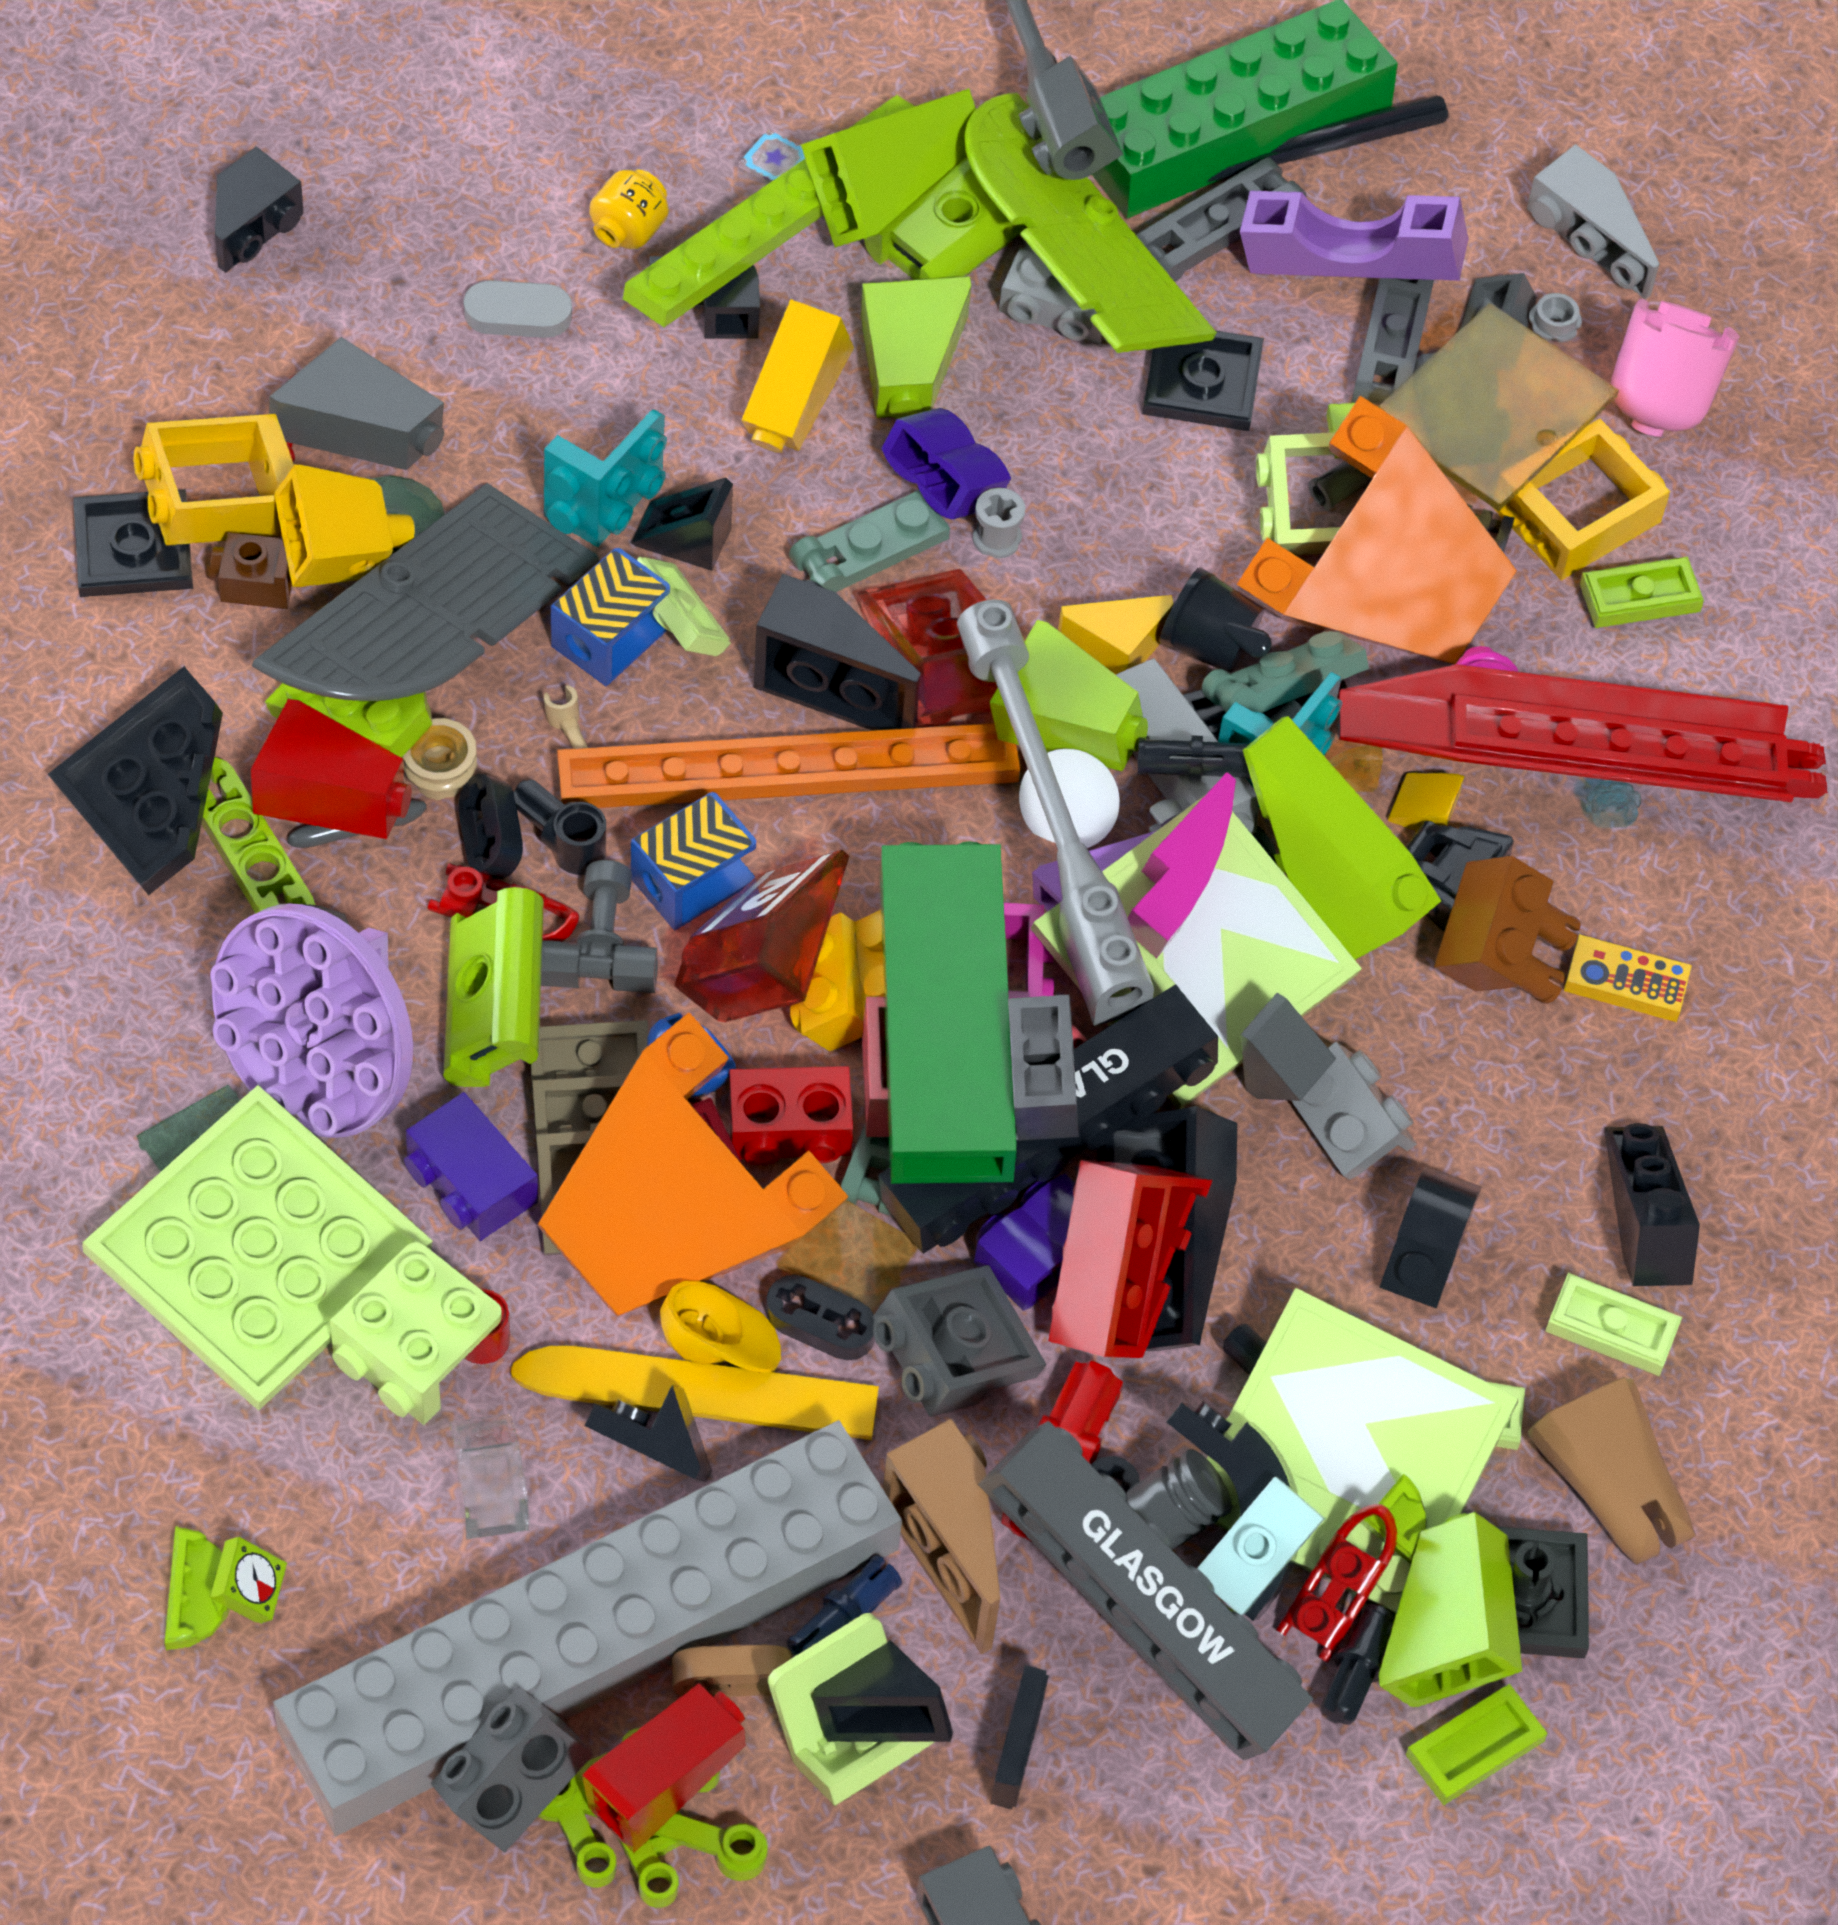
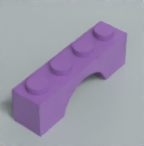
(1294, 237)

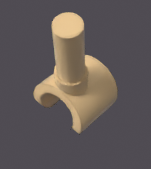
(566, 717)

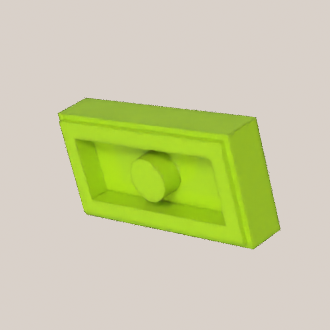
(1641, 592)

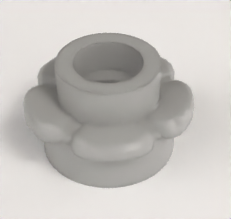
(1556, 307)

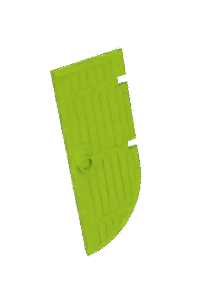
(1079, 237)

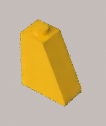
(796, 377)

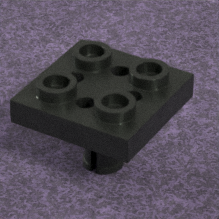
(1547, 1563)

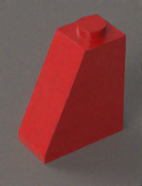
(327, 776)
(664, 1765)

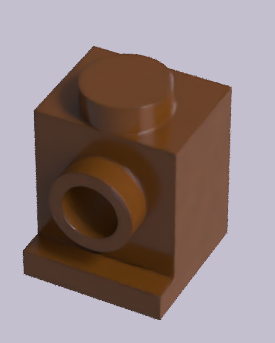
(252, 571)

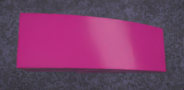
(1182, 868)

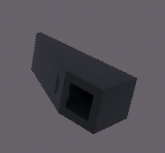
(1651, 1207)

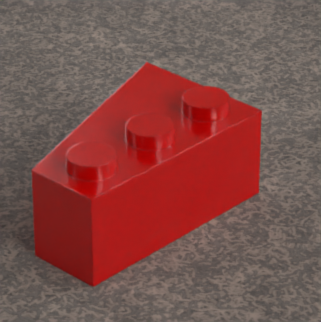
(1118, 1253)

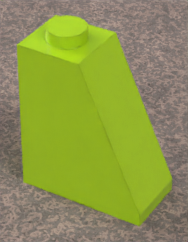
(911, 340)
(1075, 701)
(1454, 1614)

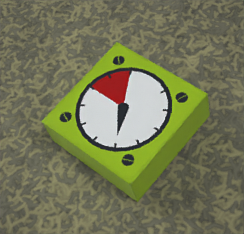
(248, 1580)

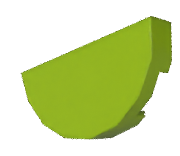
(193, 1572)

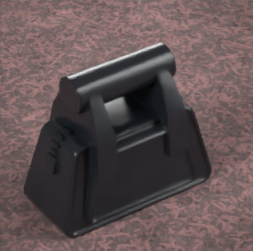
(1452, 850)

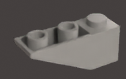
(1592, 212)

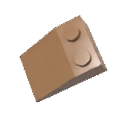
(949, 1523)

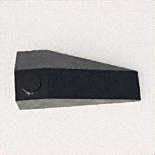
(1202, 1146)

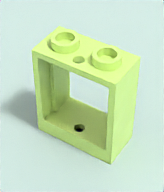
(1272, 473)

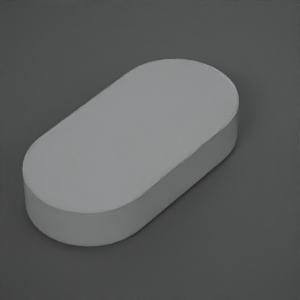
(518, 309)

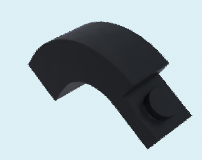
(1250, 1463)

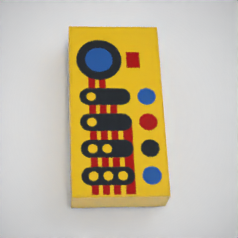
(1627, 978)

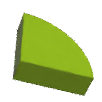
(1409, 1513)

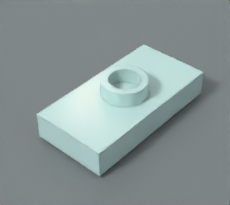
(1260, 1545)

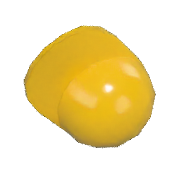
(717, 1327)

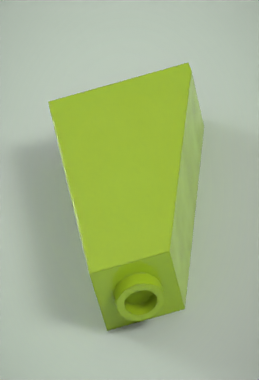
(886, 164)

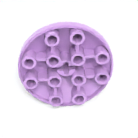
(313, 1017)

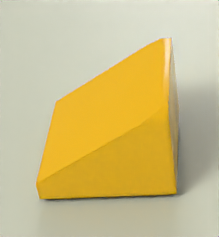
(1426, 798)

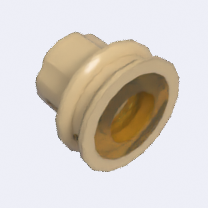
(442, 759)

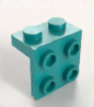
(599, 495)

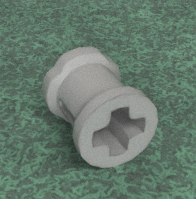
(999, 518)

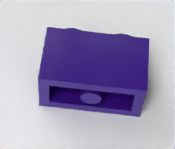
(470, 1167)

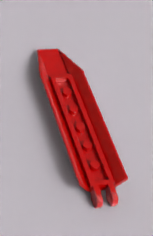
(1586, 731)

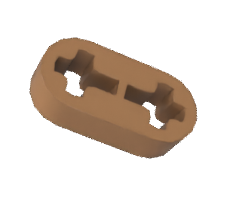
(727, 1669)

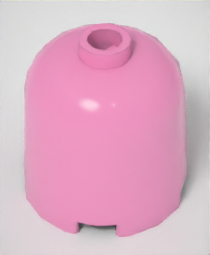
(1670, 367)

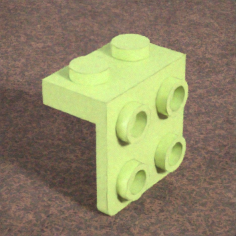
(411, 1330)
(832, 1767)

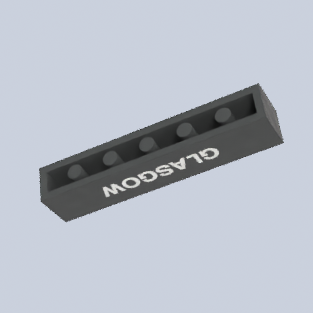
(1147, 1590)

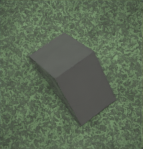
(1282, 1053)

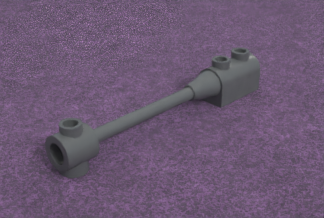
(1062, 107)

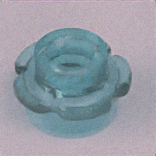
(1613, 798)

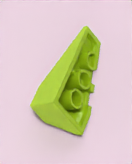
(1335, 844)

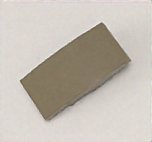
(571, 1090)

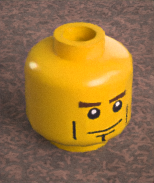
(629, 209)

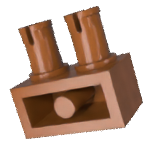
(1496, 925)

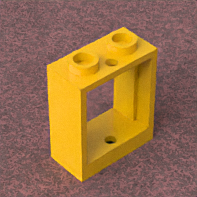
(209, 442)
(1551, 534)

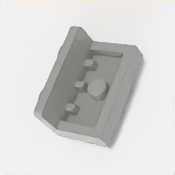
(1353, 1115)

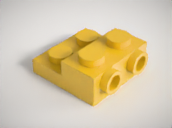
(843, 978)

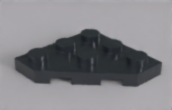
(148, 779)

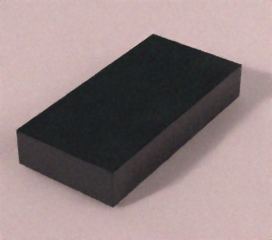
(1019, 1737)

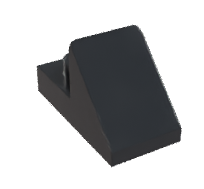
(671, 1440)

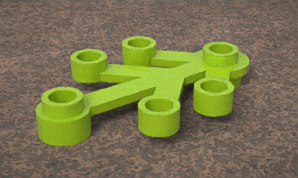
(570, 1812)

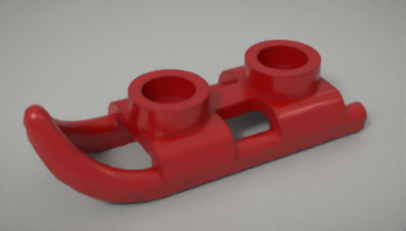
(469, 888)
(1349, 1568)

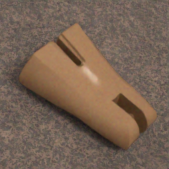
(1616, 1466)

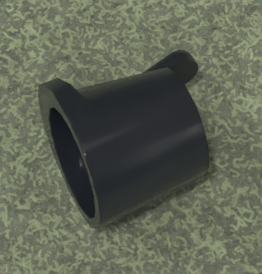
(1215, 623)

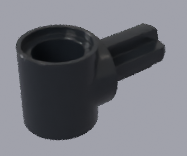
(563, 823)

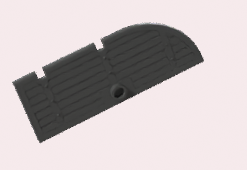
(423, 606)

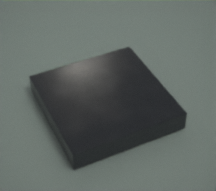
(1206, 381)
(124, 550)

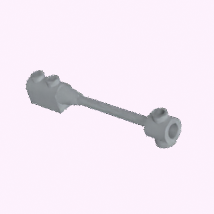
(1090, 910)

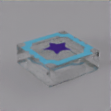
(770, 158)

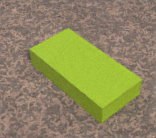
(1476, 1744)

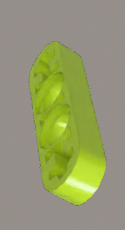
(253, 848)

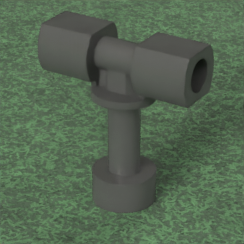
(599, 950)

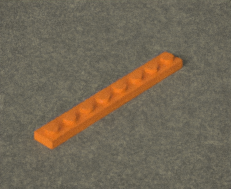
(787, 766)

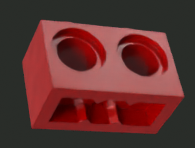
(789, 1100)

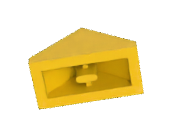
(1117, 631)

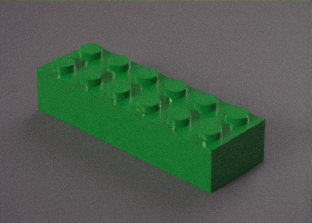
(1241, 104)

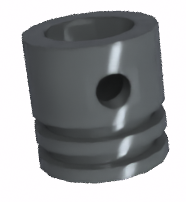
(1182, 1497)

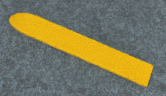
(711, 1389)

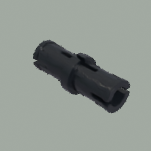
(1156, 754)

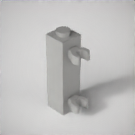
(1174, 719)

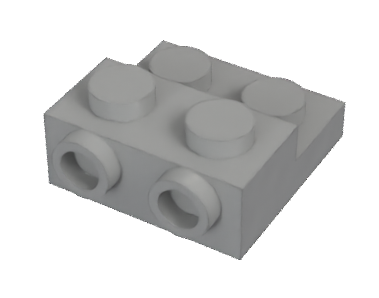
(1037, 297)

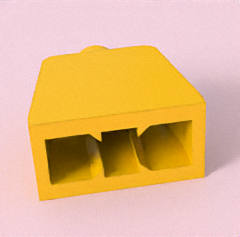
(335, 526)

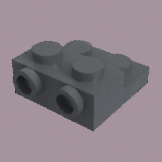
(955, 1339)

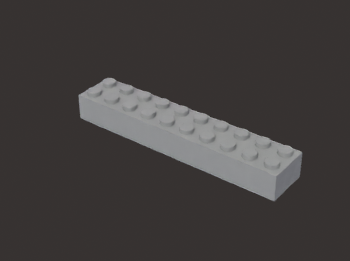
(589, 1622)

